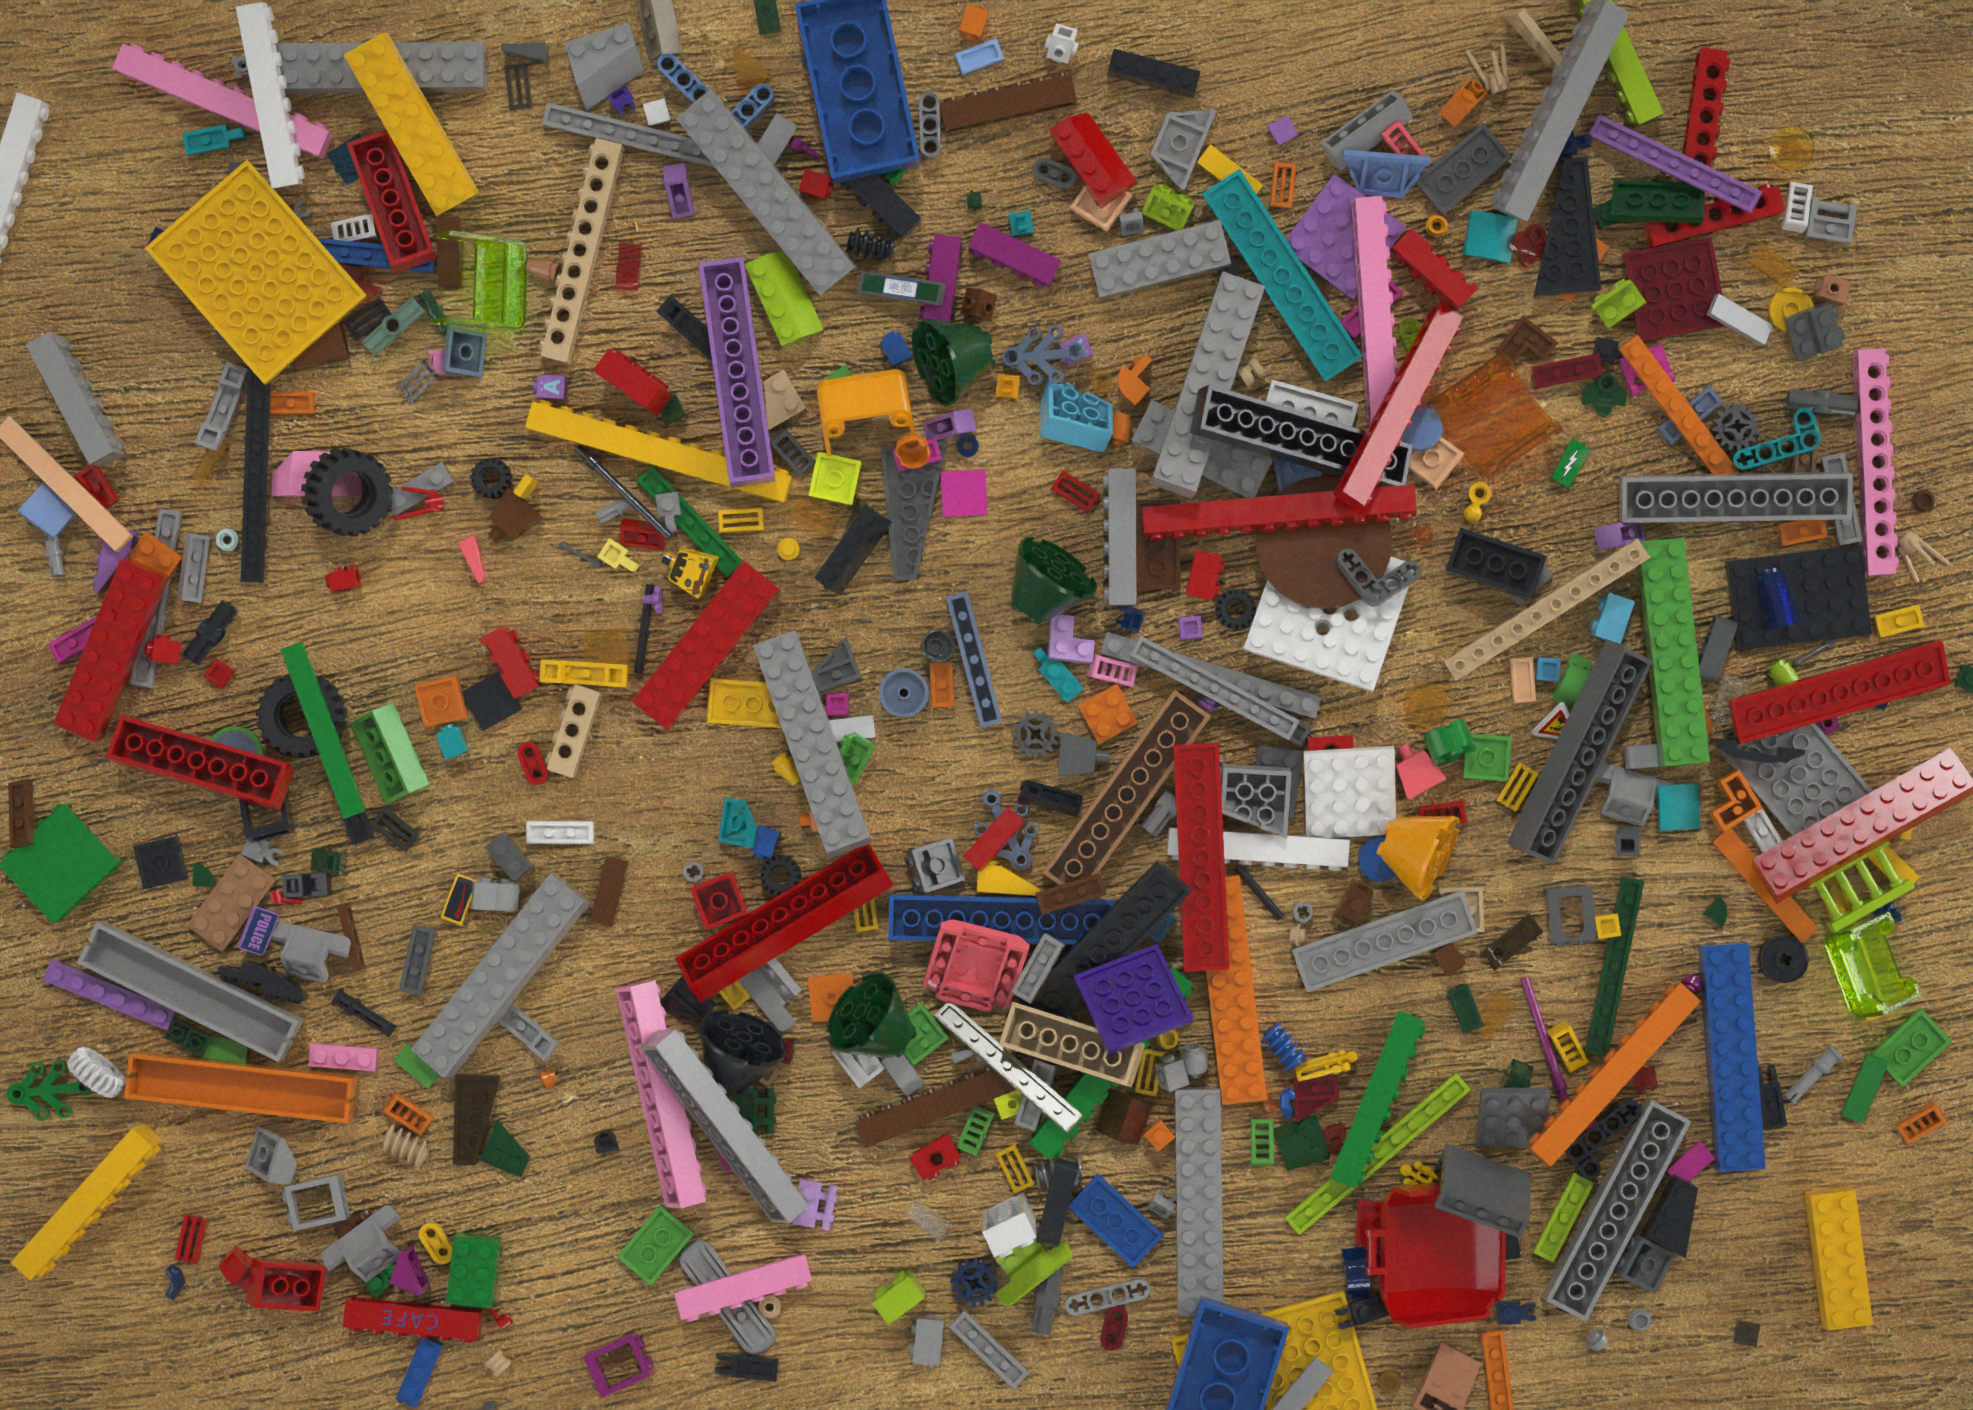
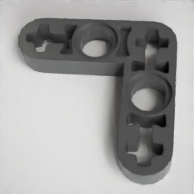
(1378, 586)

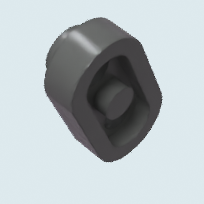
(1055, 171)

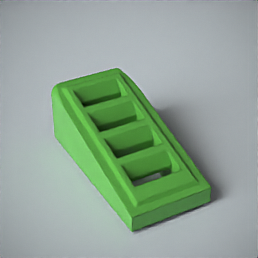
(966, 1147)
(1262, 1161)

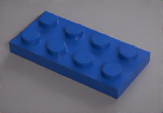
(1115, 1220)

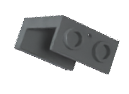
(1554, 915)

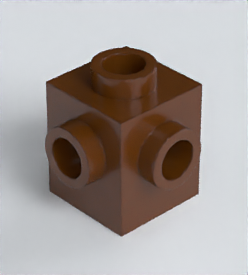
(978, 305)

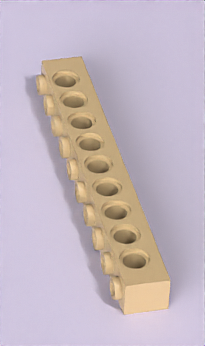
(599, 150)
(1546, 608)

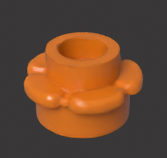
(548, 1078)

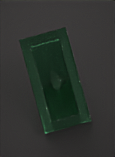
(329, 861)

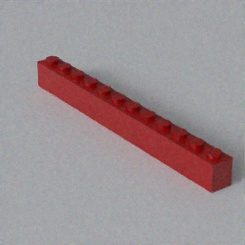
(1274, 512)

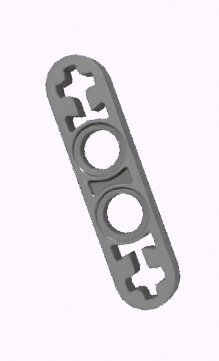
(1108, 1300)

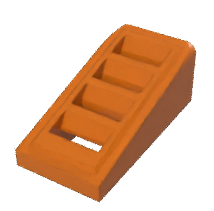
(387, 1109)
(1923, 1111)

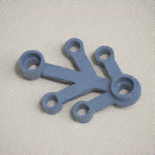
(1041, 354)
(1016, 849)

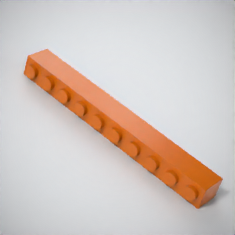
(1612, 1074)

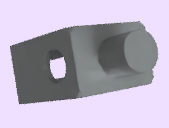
(1079, 755)

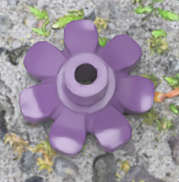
(655, 599)

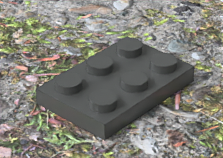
(1282, 758)

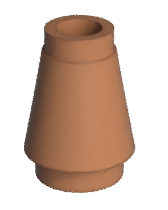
(544, 269)

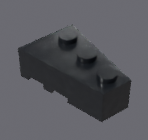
(1673, 1216)

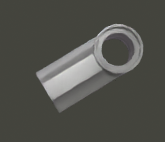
(1163, 811)

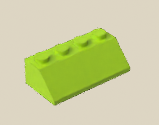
(784, 298)

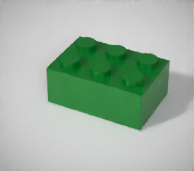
(474, 1270)

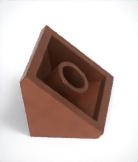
(1123, 1117)

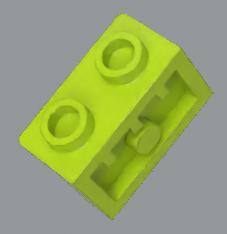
(1168, 207)
(1618, 303)

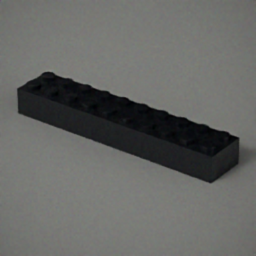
(1286, 434)

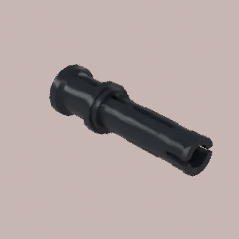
(354, 1007)

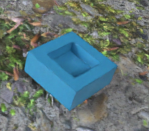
(1548, 669)

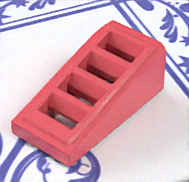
(1407, 139)
(472, 554)

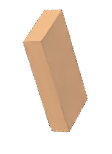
(1522, 680)

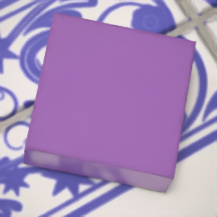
(1282, 130)
(1190, 627)

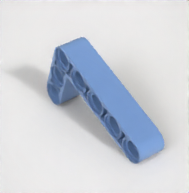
(696, 86)

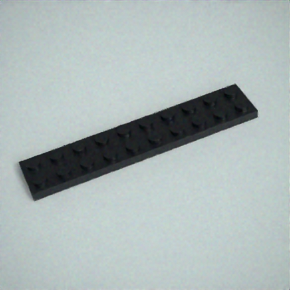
(1111, 937)

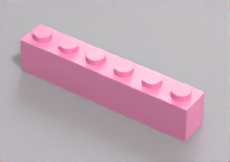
(743, 1286)

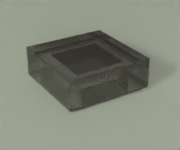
(1746, 1333)

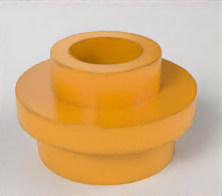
(1436, 219)

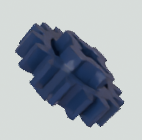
(965, 1278)

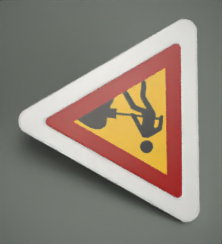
(1553, 723)

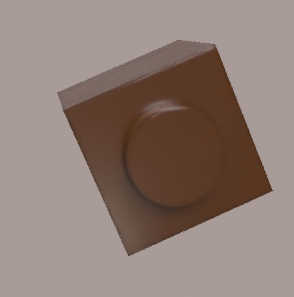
(1448, 958)

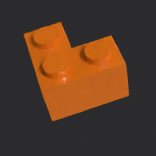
(1739, 801)

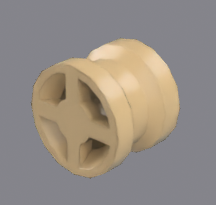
(497, 1363)

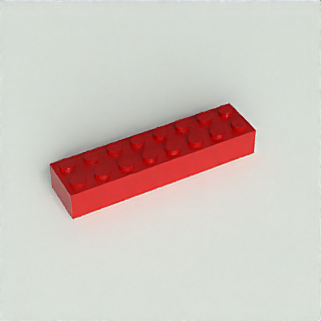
(706, 645)
(111, 649)
(200, 763)

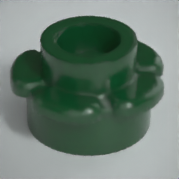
(974, 200)

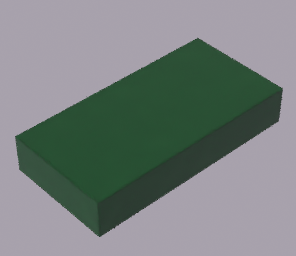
(1465, 1008)

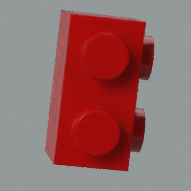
(1204, 575)

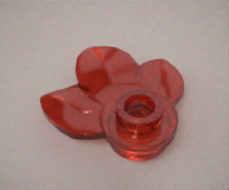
(1527, 247)

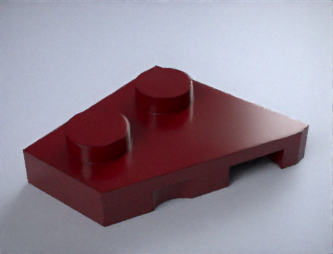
(1314, 1095)

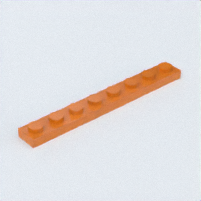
(1676, 407)

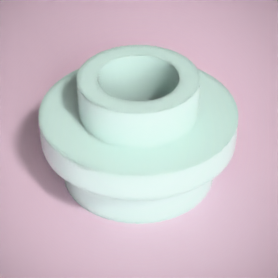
(220, 540)

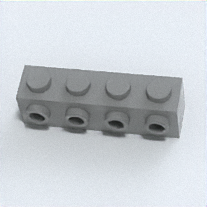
(1365, 129)

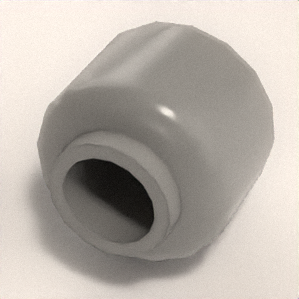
(1194, 1059)

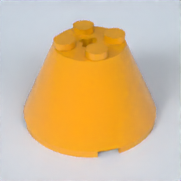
(1419, 850)

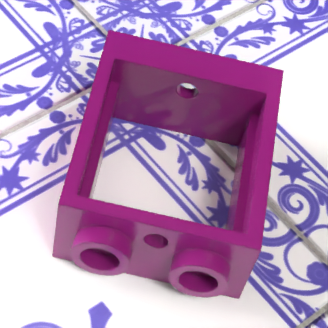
(598, 1374)

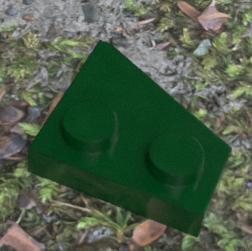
(504, 1151)

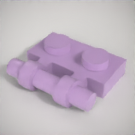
(813, 1194)

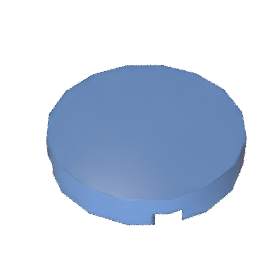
(1424, 429)

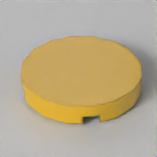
(1787, 303)

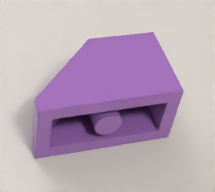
(678, 190)
(950, 425)
(1618, 534)

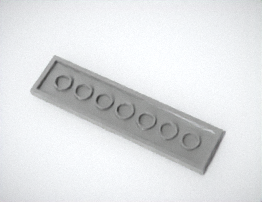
(1384, 941)

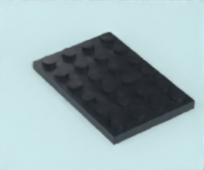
(1826, 590)

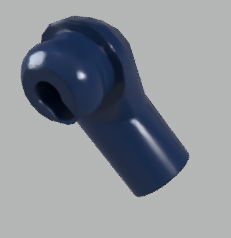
(177, 1281)

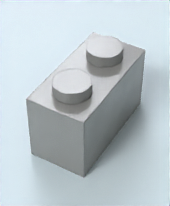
(928, 1340)

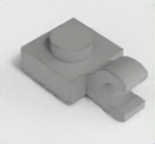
(668, 506)

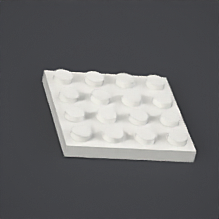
(1349, 791)

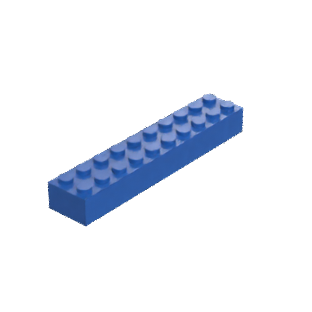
(920, 916)
(1731, 1056)

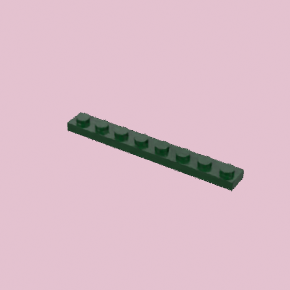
(1614, 968)

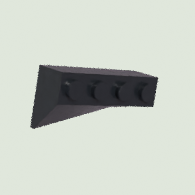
(858, 540)

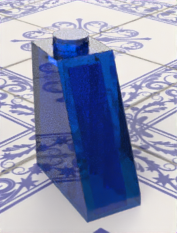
(1778, 599)

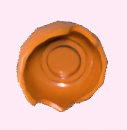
(912, 451)

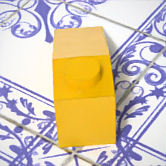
(999, 879)

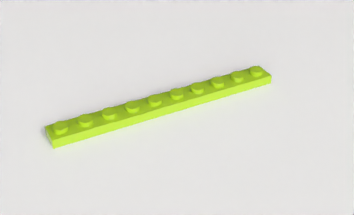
(1390, 1143)

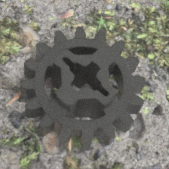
(1735, 418)
(1028, 741)

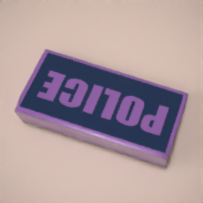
(258, 930)

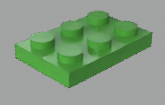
(1912, 1047)
(655, 1244)

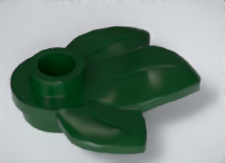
(1604, 398)

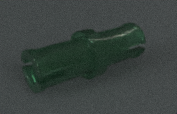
(433, 309)

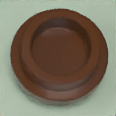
(1923, 500)

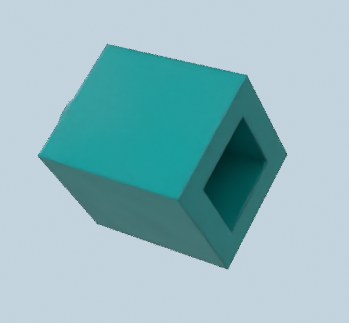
(452, 741)

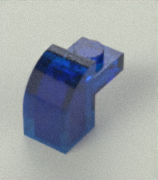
(1356, 1281)

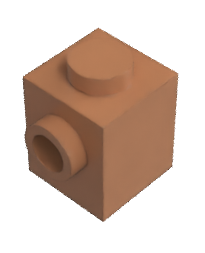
(1831, 289)

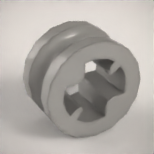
(696, 877)
(1296, 914)

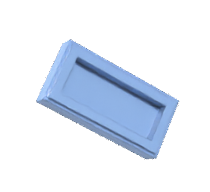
(979, 57)

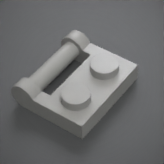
(1831, 228)

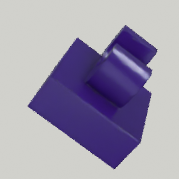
(621, 98)

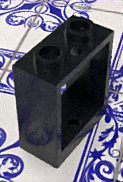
(270, 830)

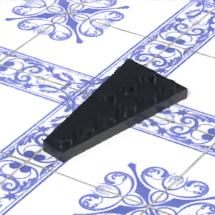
(1570, 247)

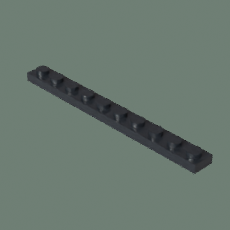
(255, 479)

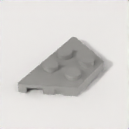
(1181, 143)

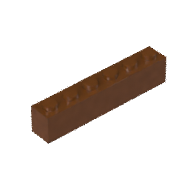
(1008, 103)

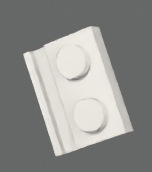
(859, 1067)

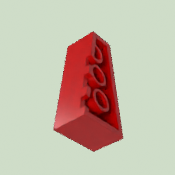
(1432, 270)

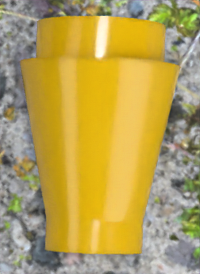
(786, 768)

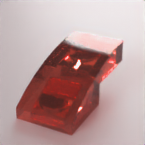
(628, 266)
(358, 276)

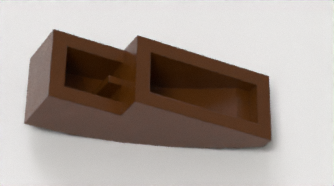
(449, 253)

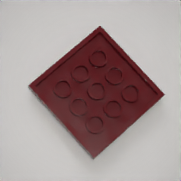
(1677, 286)

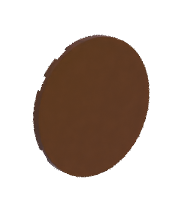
(1304, 559)

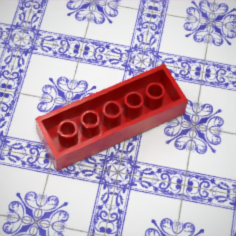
(391, 201)

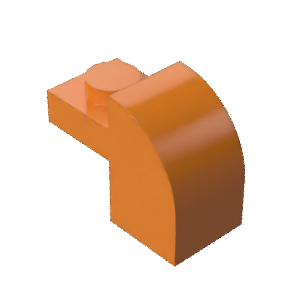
(1129, 384)

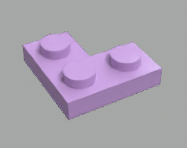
(1063, 645)

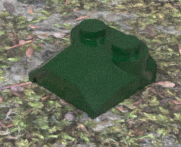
(1302, 1143)

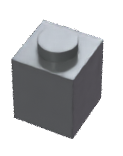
(1628, 841)

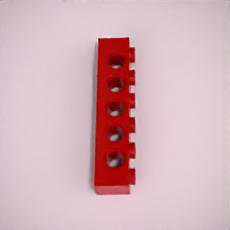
(1705, 59)
(1771, 206)

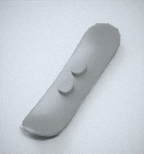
(745, 1322)

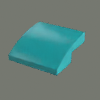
(1489, 236)
(1678, 806)

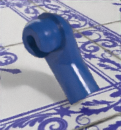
(1284, 1104)

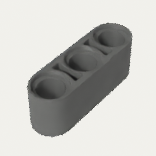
(1716, 648)

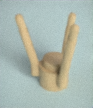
(1499, 80)
(1912, 542)

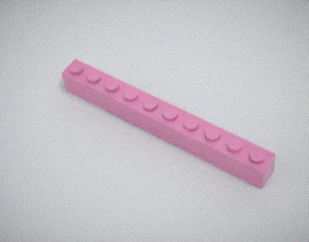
(212, 95)
(1374, 299)

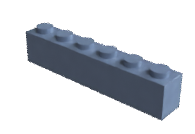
(974, 659)

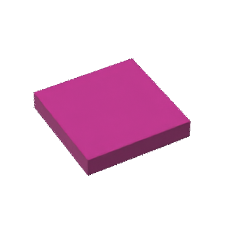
(964, 493)

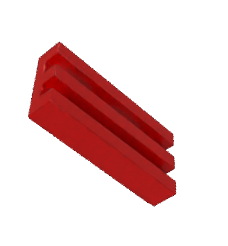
(1091, 501)
(187, 1258)

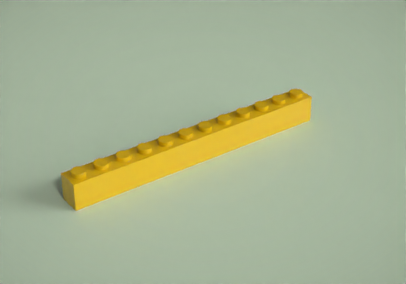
(646, 448)

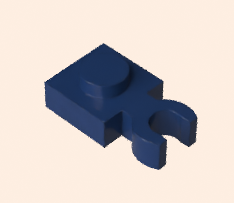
(1511, 1312)

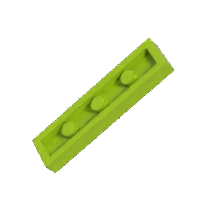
(1563, 1217)

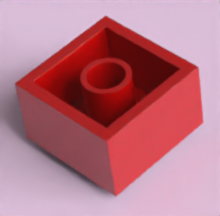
(720, 900)

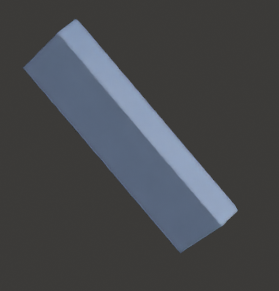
(1702, 404)

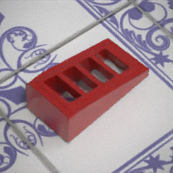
(1461, 806)

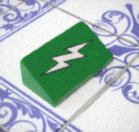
(1569, 463)

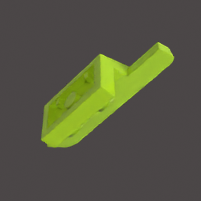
(1029, 1268)

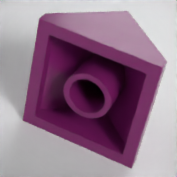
(409, 1272)

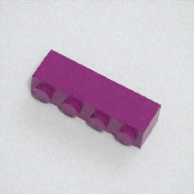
(1014, 254)
(942, 269)

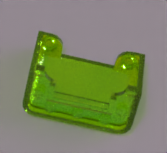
(1869, 967)

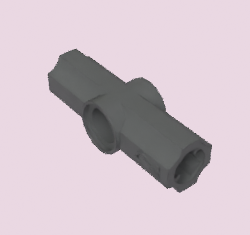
(1822, 402)
(1047, 1303)

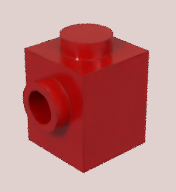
(162, 649)

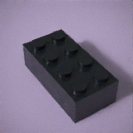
(1496, 564)

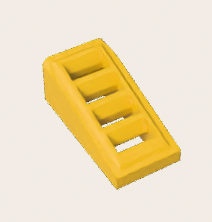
(1562, 1033)

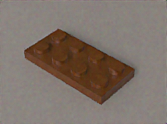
(1156, 560)

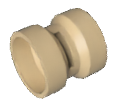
(1245, 375)

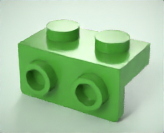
(856, 754)

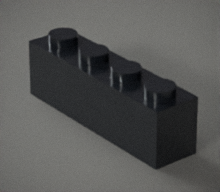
(1153, 73)
(885, 204)

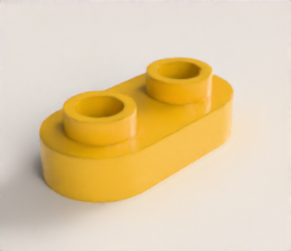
(435, 1243)

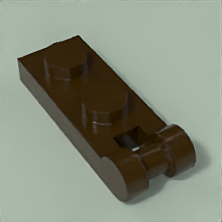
(1512, 941)

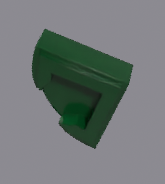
(203, 876)
(1717, 911)

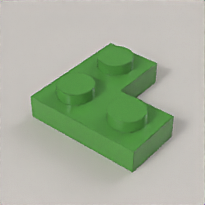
(928, 1037)

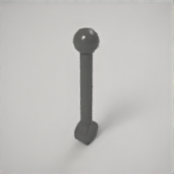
(596, 563)
(1828, 644)

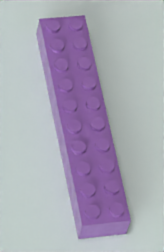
(737, 372)

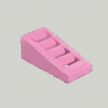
(1093, 669)

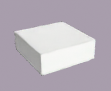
(656, 112)

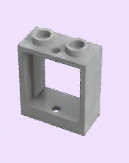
(338, 1195)

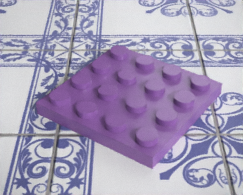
(1326, 238)

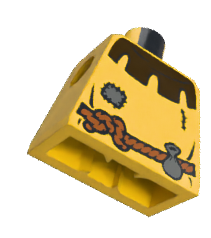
(691, 570)

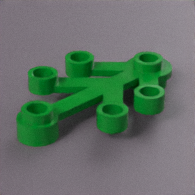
(44, 1090)

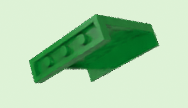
(61, 864)

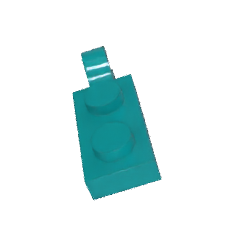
(211, 139)
(1058, 676)

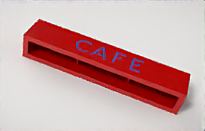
(412, 1318)

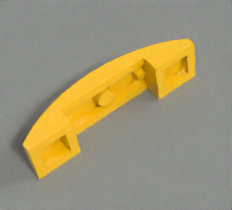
(583, 673)

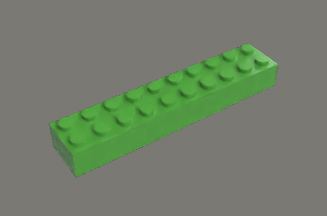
(1673, 649)

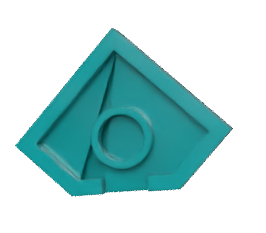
(737, 823)

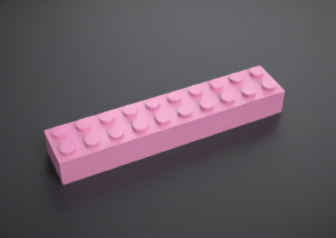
(662, 1109)

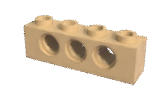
(591, 699)

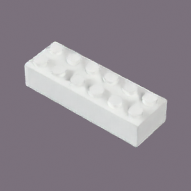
(1009, 1225)

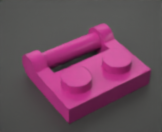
(1629, 374)

